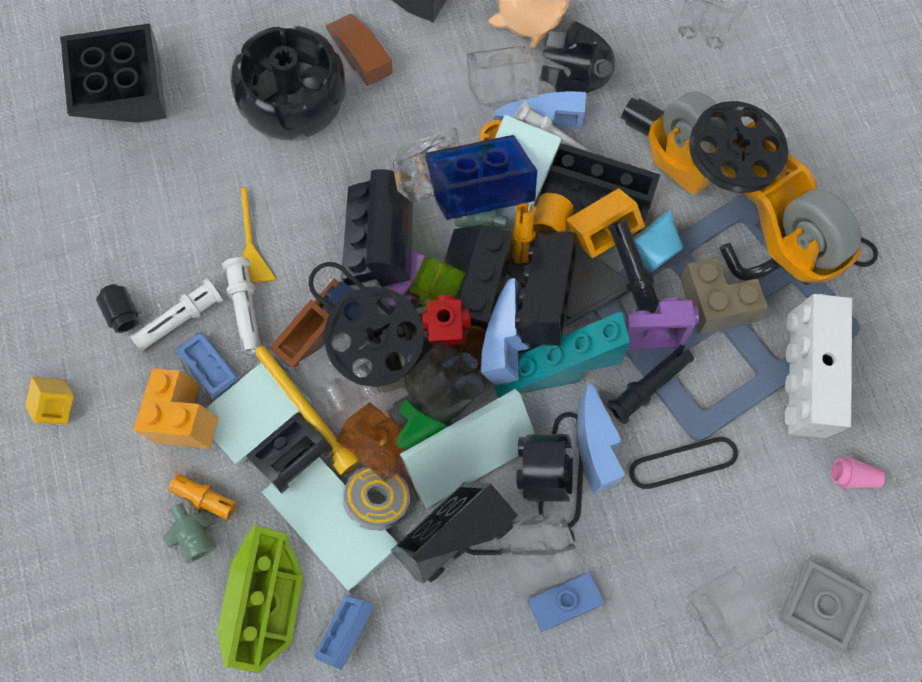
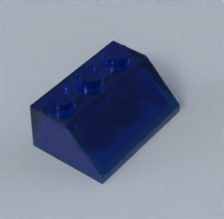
(481, 177)

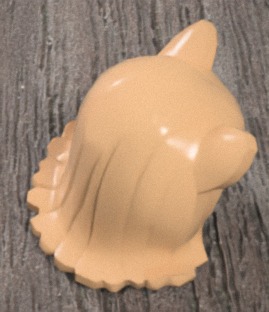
(530, 17)

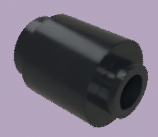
(640, 115)
(117, 308)

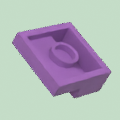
(665, 328)

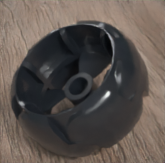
(280, 52)

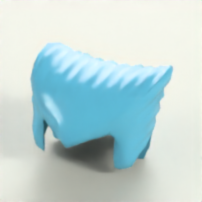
(658, 242)

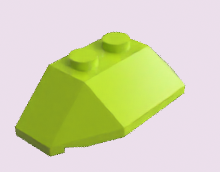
(259, 601)

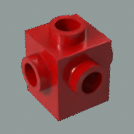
(453, 330)

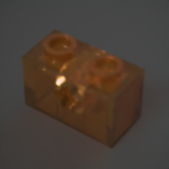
(373, 441)

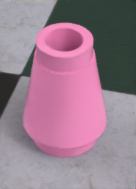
(856, 474)

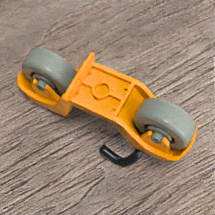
(802, 226)

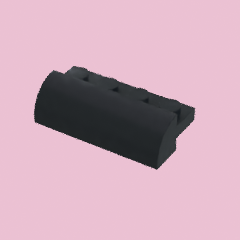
(589, 177)
(377, 231)

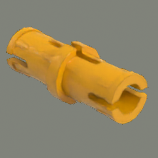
(202, 496)

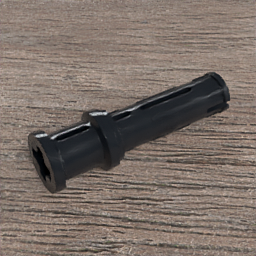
(638, 280)
(639, 392)

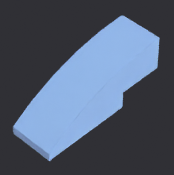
(563, 108)
(502, 338)
(597, 442)

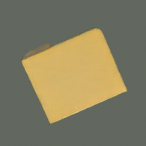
(49, 400)

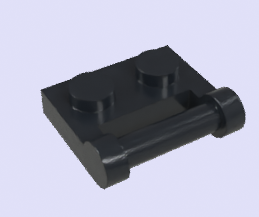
(283, 447)

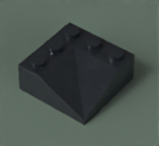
(113, 74)
(464, 519)

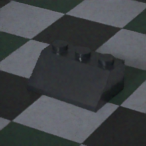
(484, 257)

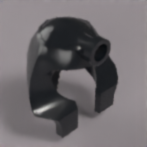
(589, 62)

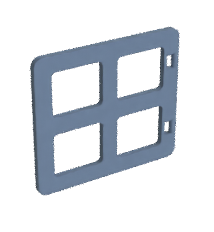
(769, 372)

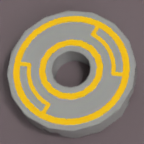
(373, 515)

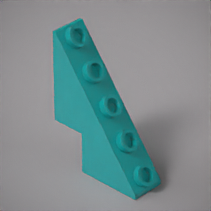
(583, 350)

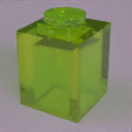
(435, 279)

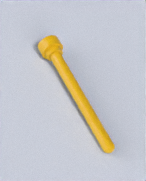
(344, 460)

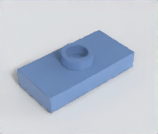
(207, 365)
(565, 602)
(343, 631)

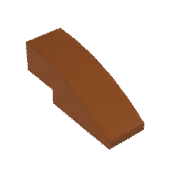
(360, 49)
(304, 333)

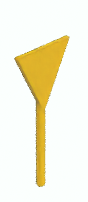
(258, 269)

